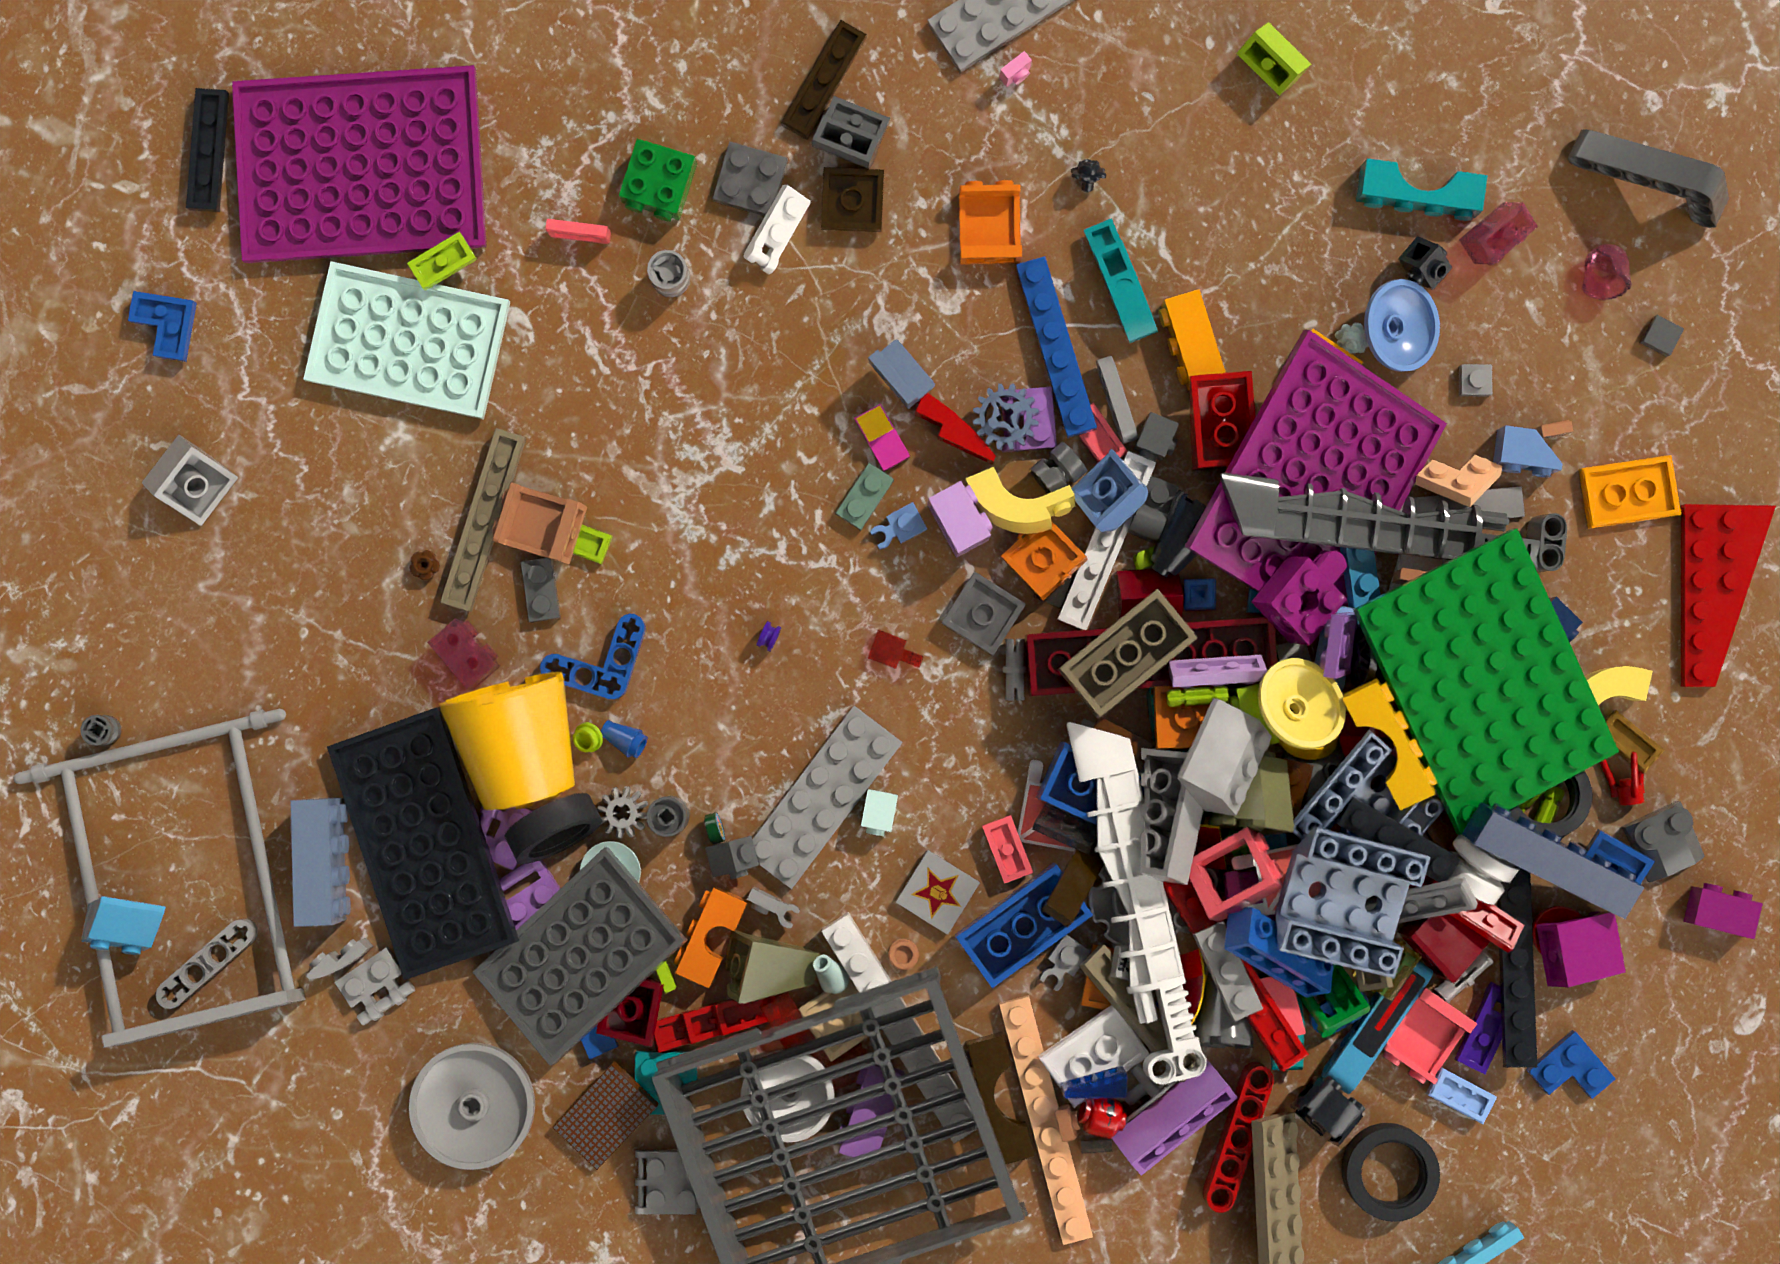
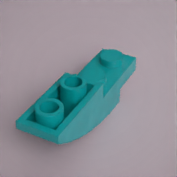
(1121, 280)

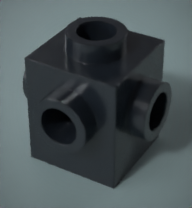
(1425, 263)

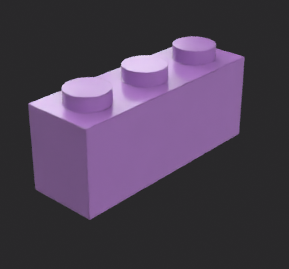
(867, 1110)

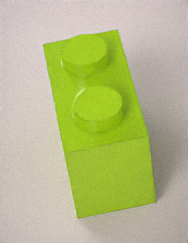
(1273, 58)

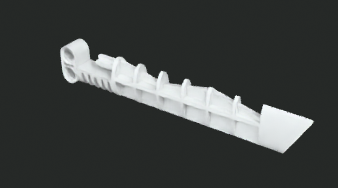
(1152, 940)

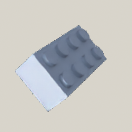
(319, 861)

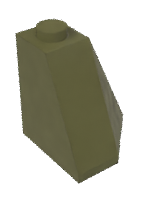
(1266, 802)
(766, 967)

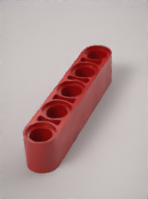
(1239, 1152)

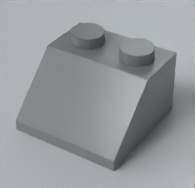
(189, 480)

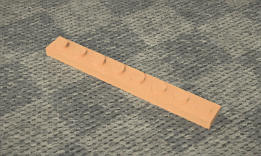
(1041, 1108)

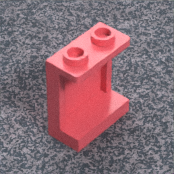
(1427, 1036)

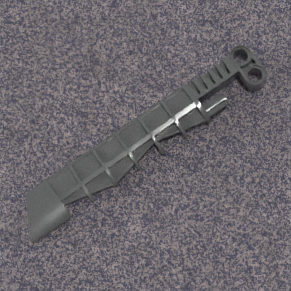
(1366, 524)

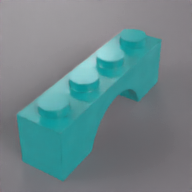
(1383, 184)

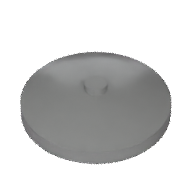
(472, 1106)

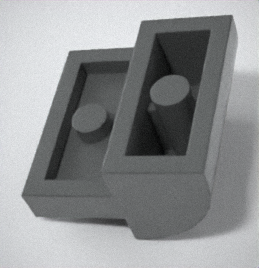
(851, 132)

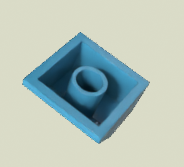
(121, 924)

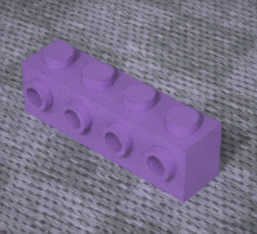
(1173, 1118)

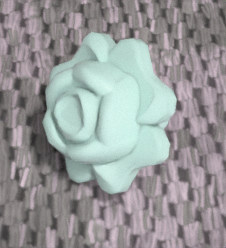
(1352, 338)

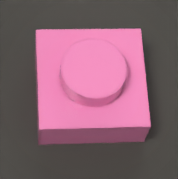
(1016, 70)

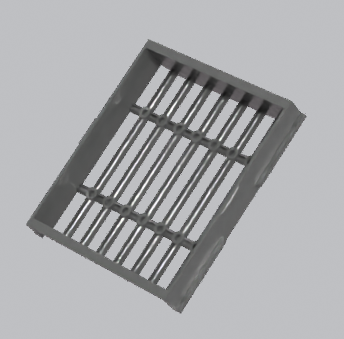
(707, 1180)

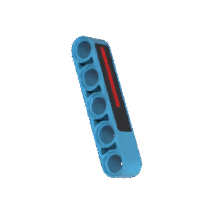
(1373, 1031)

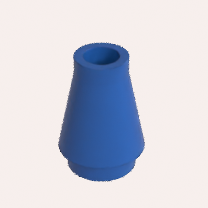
(624, 738)

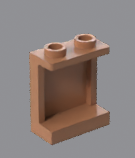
(539, 523)

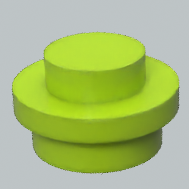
(587, 737)

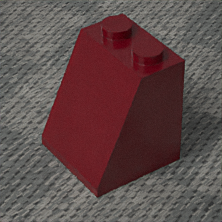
(1444, 944)

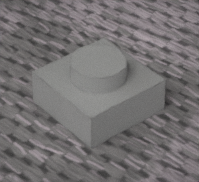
(1475, 380)

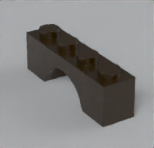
(990, 1059)

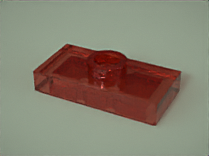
(782, 1010)

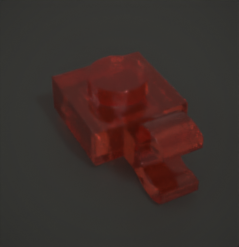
(890, 650)

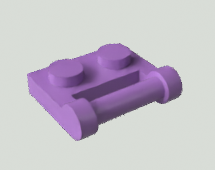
(1044, 433)
(533, 897)

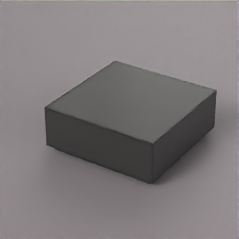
(1662, 335)

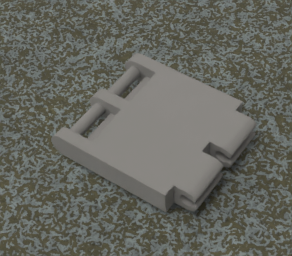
(666, 1183)

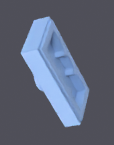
(1461, 1095)

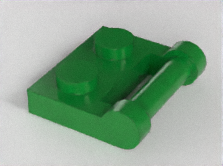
(1343, 999)

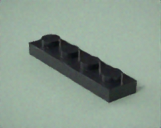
(207, 150)
(1379, 828)

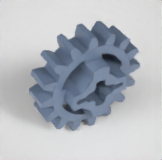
(993, 424)

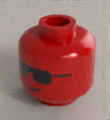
(1102, 1117)

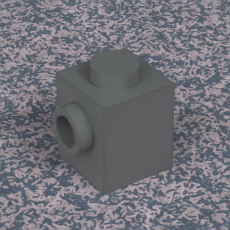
(1156, 437)
(732, 857)

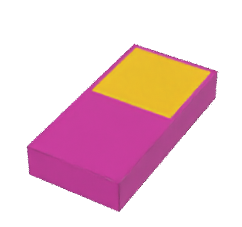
(882, 437)

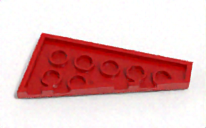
(1716, 570)

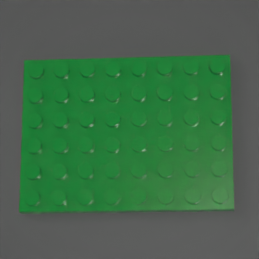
(1486, 679)

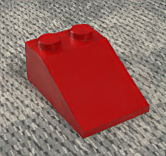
(1219, 417)

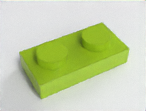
(442, 261)

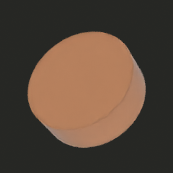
(903, 954)

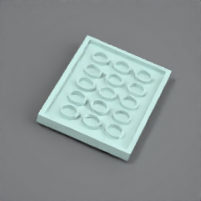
(405, 342)

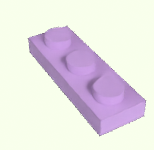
(1216, 671)

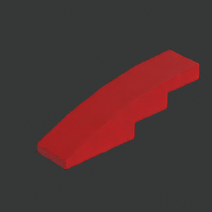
(953, 429)
(707, 1022)

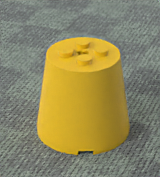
(514, 740)

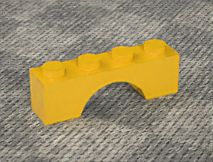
(1372, 708)

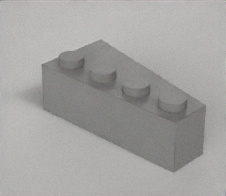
(1170, 818)

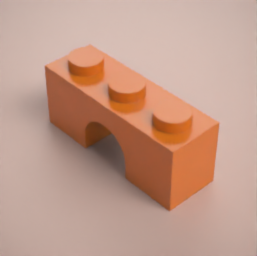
(698, 960)

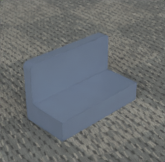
(901, 373)

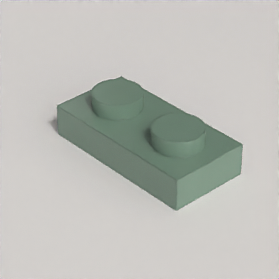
(865, 496)

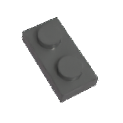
(540, 590)

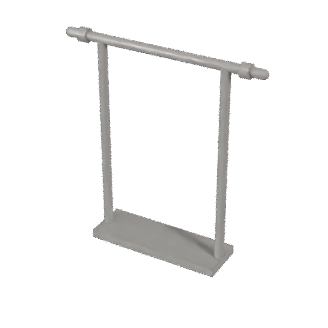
(288, 995)

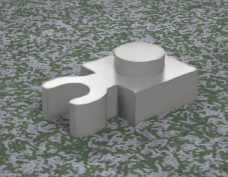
(1067, 958)

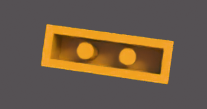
(1190, 336)

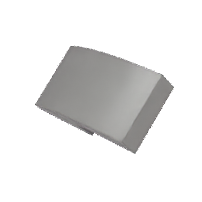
(333, 962)

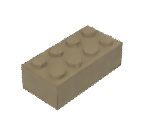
(1127, 653)

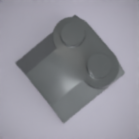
(1667, 839)

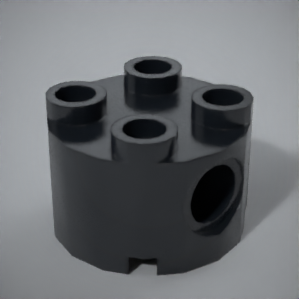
(1327, 1109)

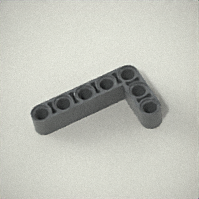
(1657, 169)

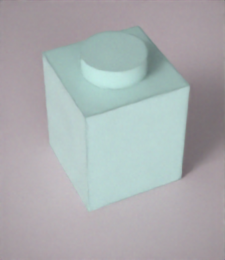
(879, 812)

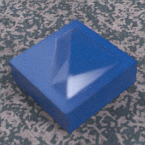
(1200, 595)

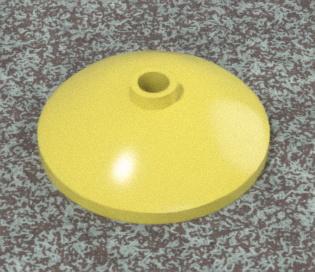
(1313, 698)

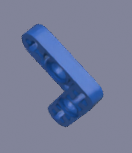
(611, 668)

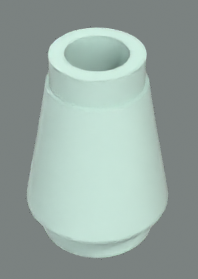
(830, 974)

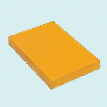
(1629, 491)

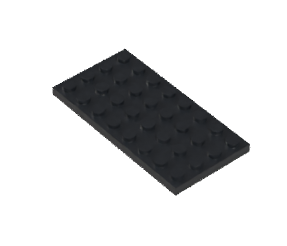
(422, 843)

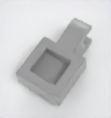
(765, 902)

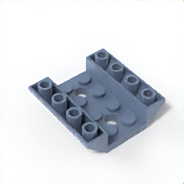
(1353, 779)
(1335, 921)

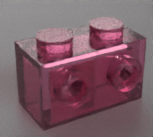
(1498, 233)
(464, 653)

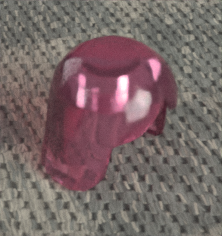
(1612, 260)

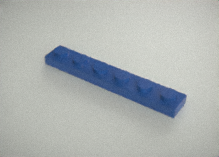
(1056, 347)

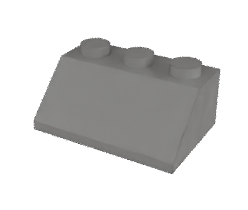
(1224, 758)

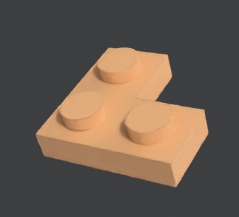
(1460, 485)

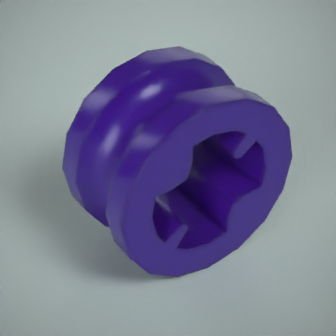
(768, 636)

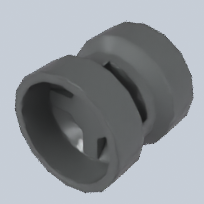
(108, 730)

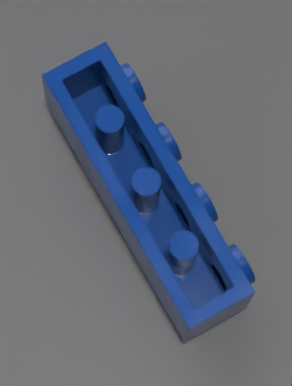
(1255, 940)

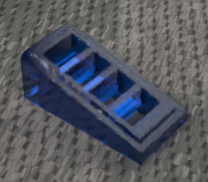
(1102, 1084)

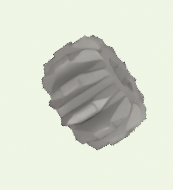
(611, 813)

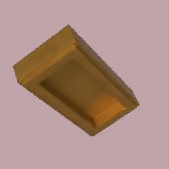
(1630, 739)

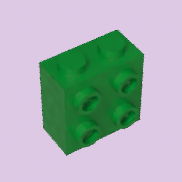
(657, 180)

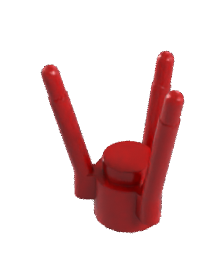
(1630, 789)

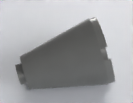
(1215, 1024)

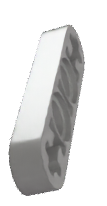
(206, 963)

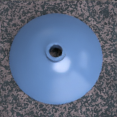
(1402, 325)

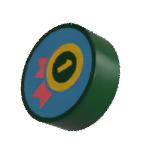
(714, 828)

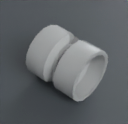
(668, 273)

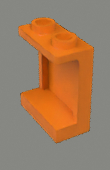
(990, 223)

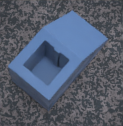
(1526, 450)

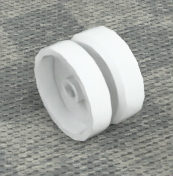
(1482, 870)

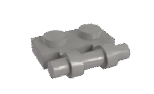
(370, 977)

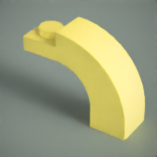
(1016, 513)
(1621, 682)

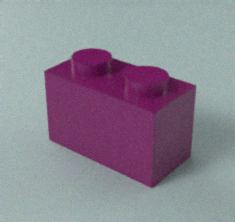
(1723, 912)

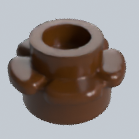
(432, 565)

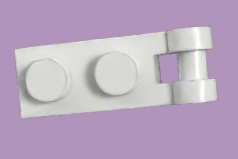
(777, 228)

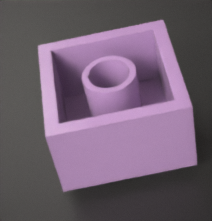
(959, 518)

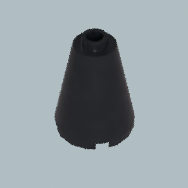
(1170, 551)

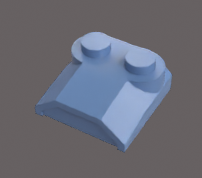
(1110, 493)

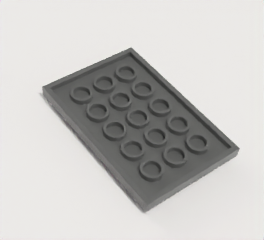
(580, 956)

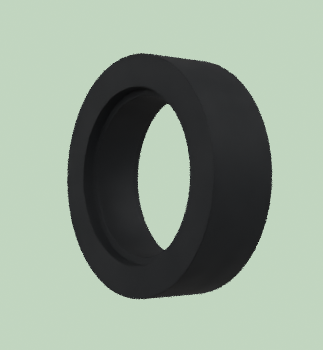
(1579, 807)
(553, 828)
(1426, 1185)

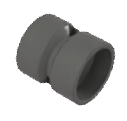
(1058, 469)
(668, 816)

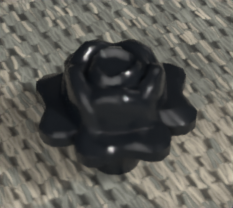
(1088, 173)

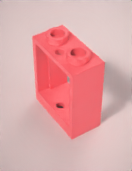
(1206, 889)

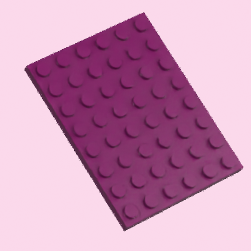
(358, 163)
(1321, 427)

